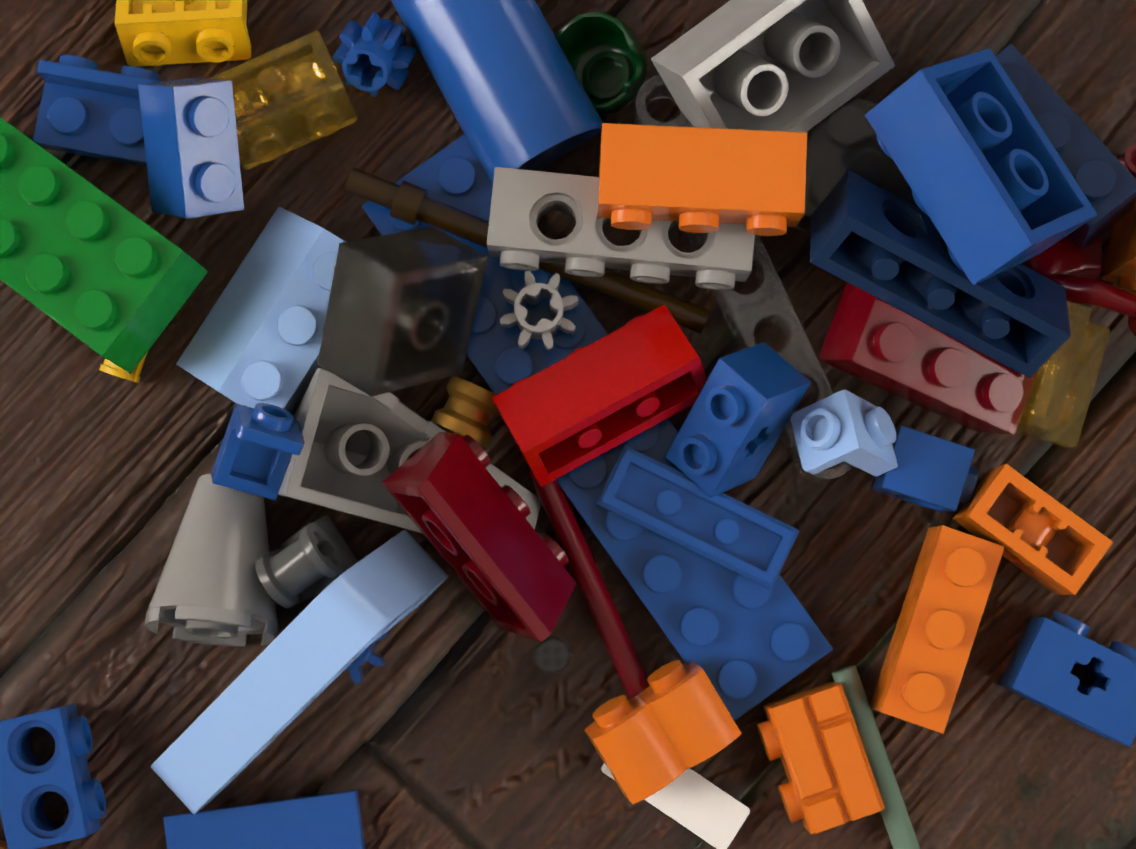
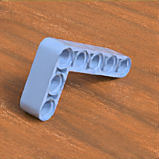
(298, 668)

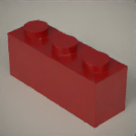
(602, 394)

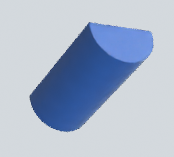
(502, 79)

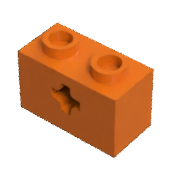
(1034, 529)

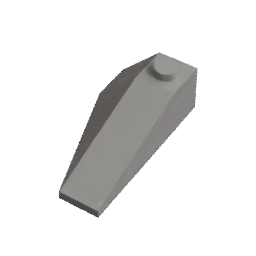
(355, 446)

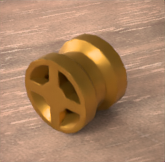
(468, 411)

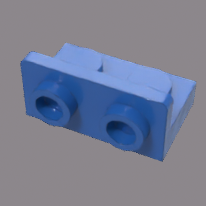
(92, 110)

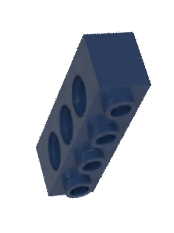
(903, 260)

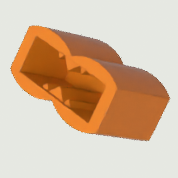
(661, 730)

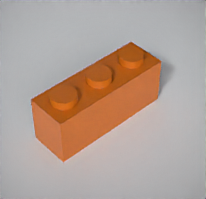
(702, 178)
(936, 627)

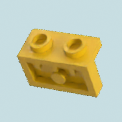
(182, 31)

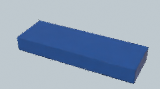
(684, 514)
(290, 823)

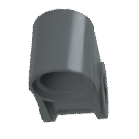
(305, 563)

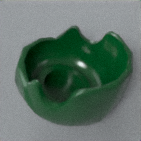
(605, 59)

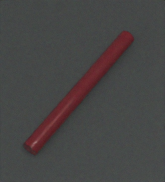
(592, 586)

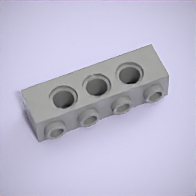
(527, 195)

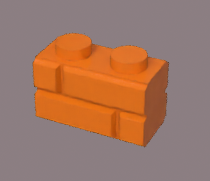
(821, 758)

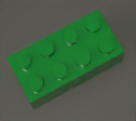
(86, 255)

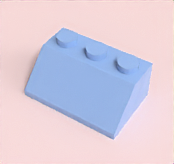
(270, 318)

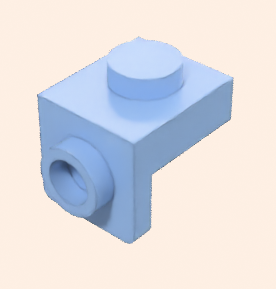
(846, 431)

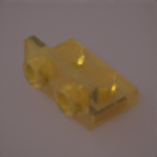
(287, 100)
(1066, 383)

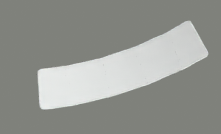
(700, 808)

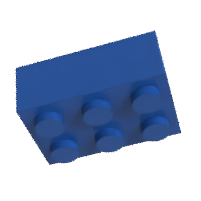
(979, 164)

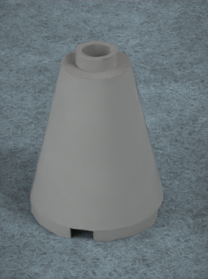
(210, 573)

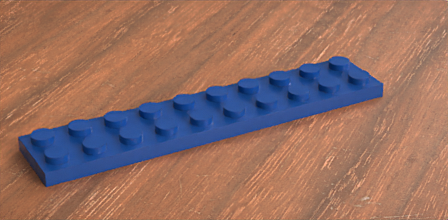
(727, 624)

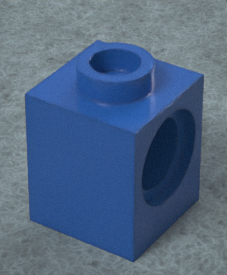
(929, 472)

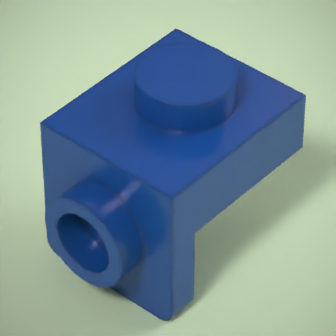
(257, 449)

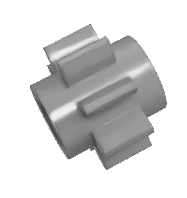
(533, 294)

